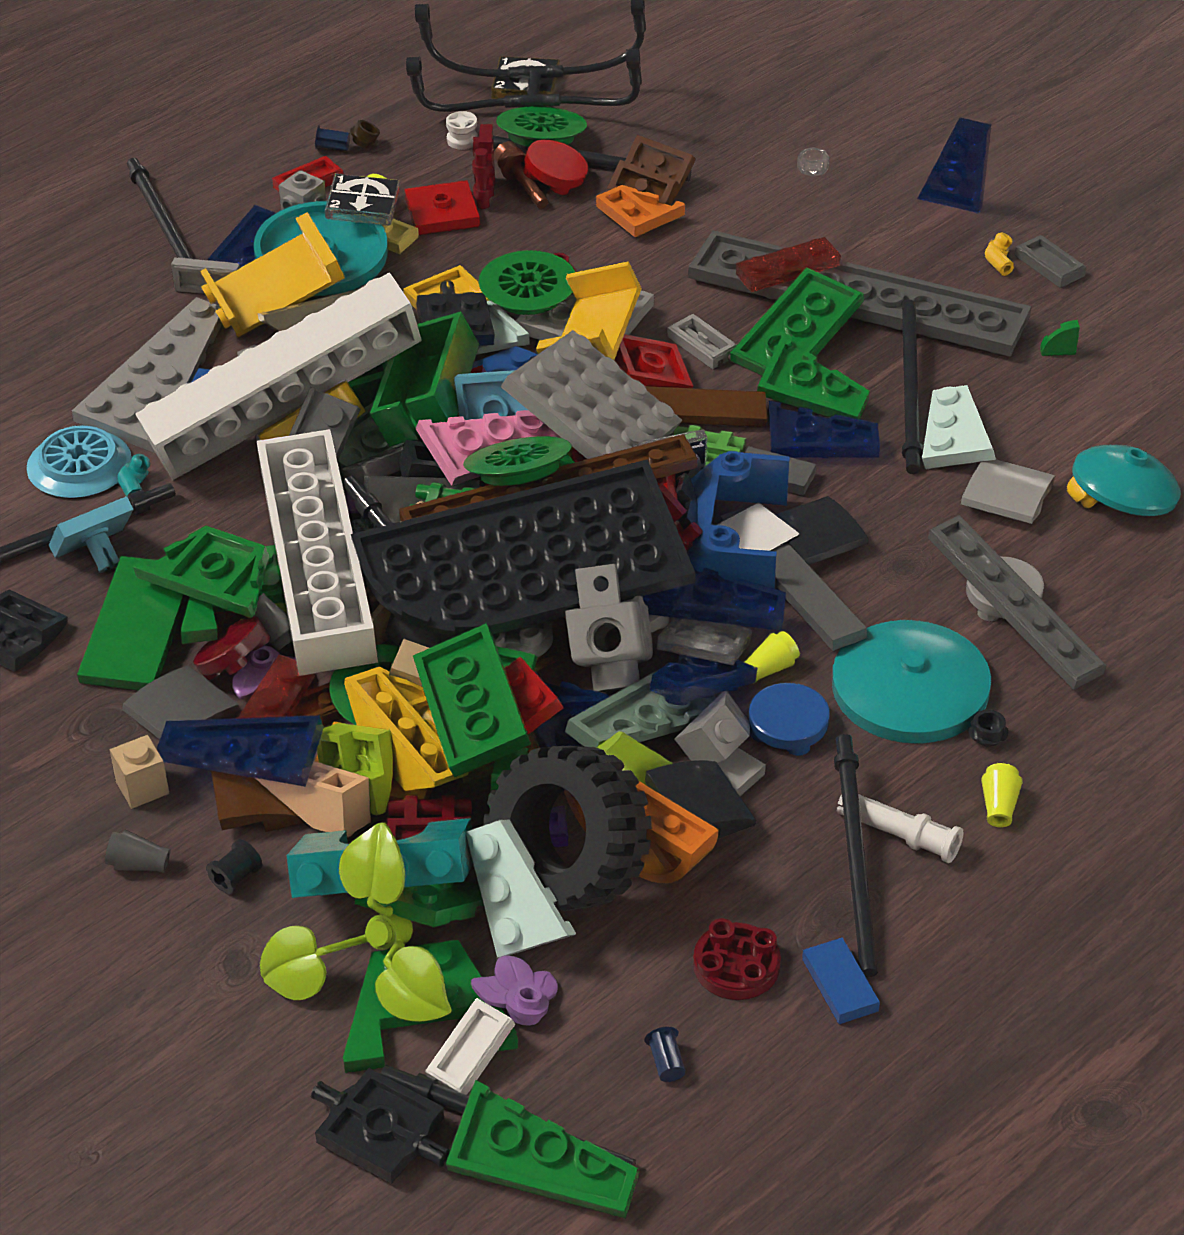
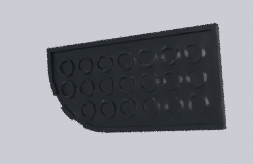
(518, 553)

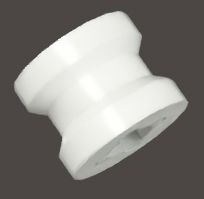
(461, 129)

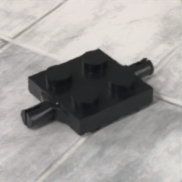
(471, 304)
(379, 1125)

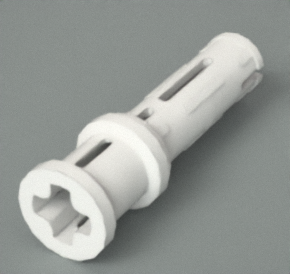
(916, 830)

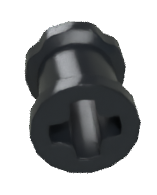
(234, 866)

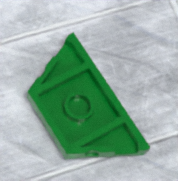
(212, 569)
(435, 903)

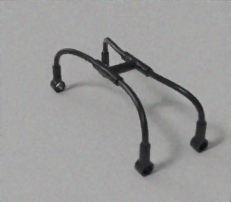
(533, 73)

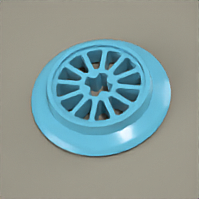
(77, 462)

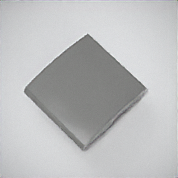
(1008, 490)

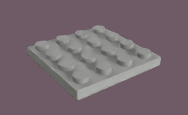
(589, 398)

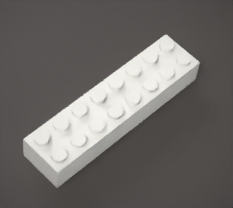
(277, 374)
(316, 553)

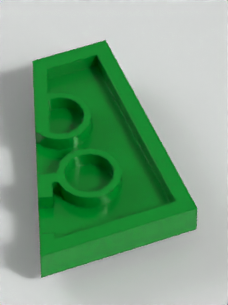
(805, 383)

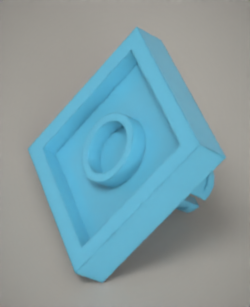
(482, 395)
(93, 530)

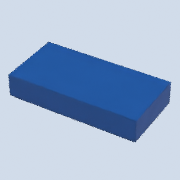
(840, 980)

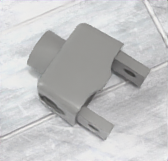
(598, 617)

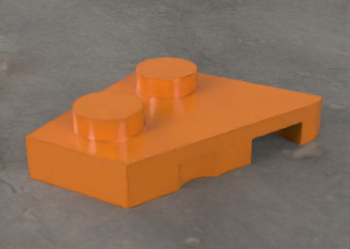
(637, 210)

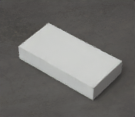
(470, 1047)

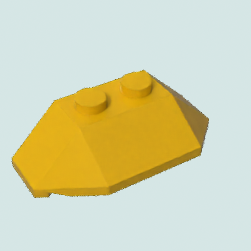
(403, 709)

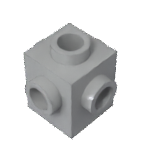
(301, 189)

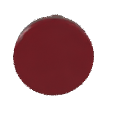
(231, 648)
(736, 959)

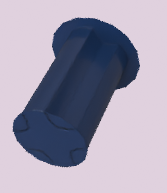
(332, 139)
(666, 1053)

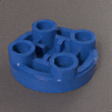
(788, 717)

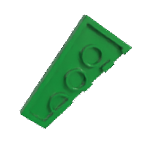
(521, 1151)

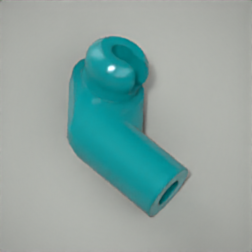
(133, 474)

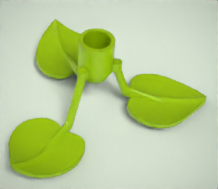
(412, 983)

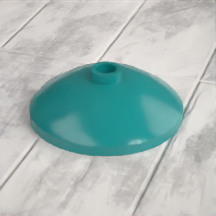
(1127, 479)

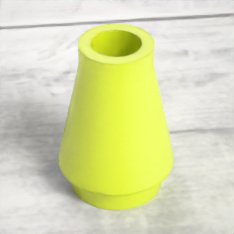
(774, 655)
(1001, 790)

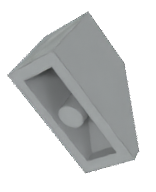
(715, 731)

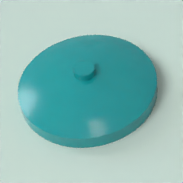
(356, 245)
(911, 681)

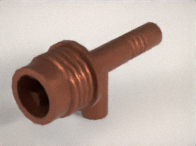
(511, 162)

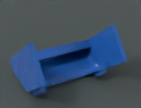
(740, 479)

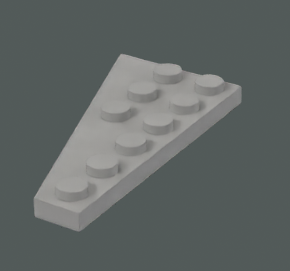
(151, 374)

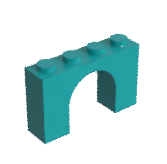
(429, 858)

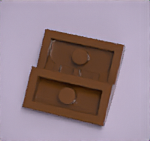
(653, 169)
(246, 801)

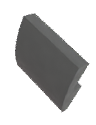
(178, 697)

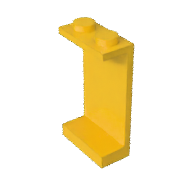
(275, 279)
(602, 306)

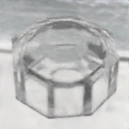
(813, 161)

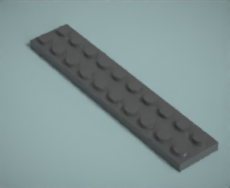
(940, 309)

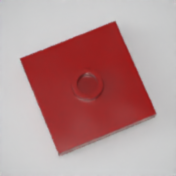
(442, 207)

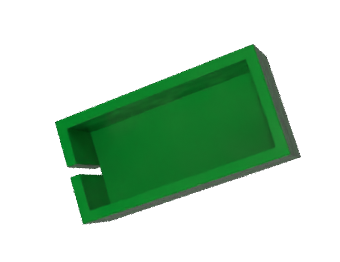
(421, 379)

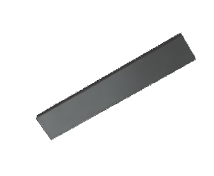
(813, 598)
(1017, 602)

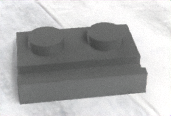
(326, 412)

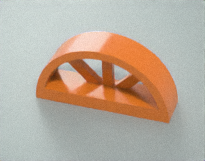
(676, 837)

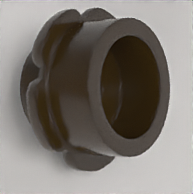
(365, 134)

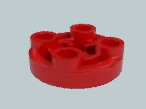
(555, 165)

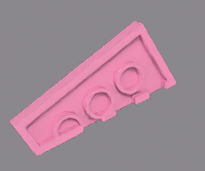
(459, 438)

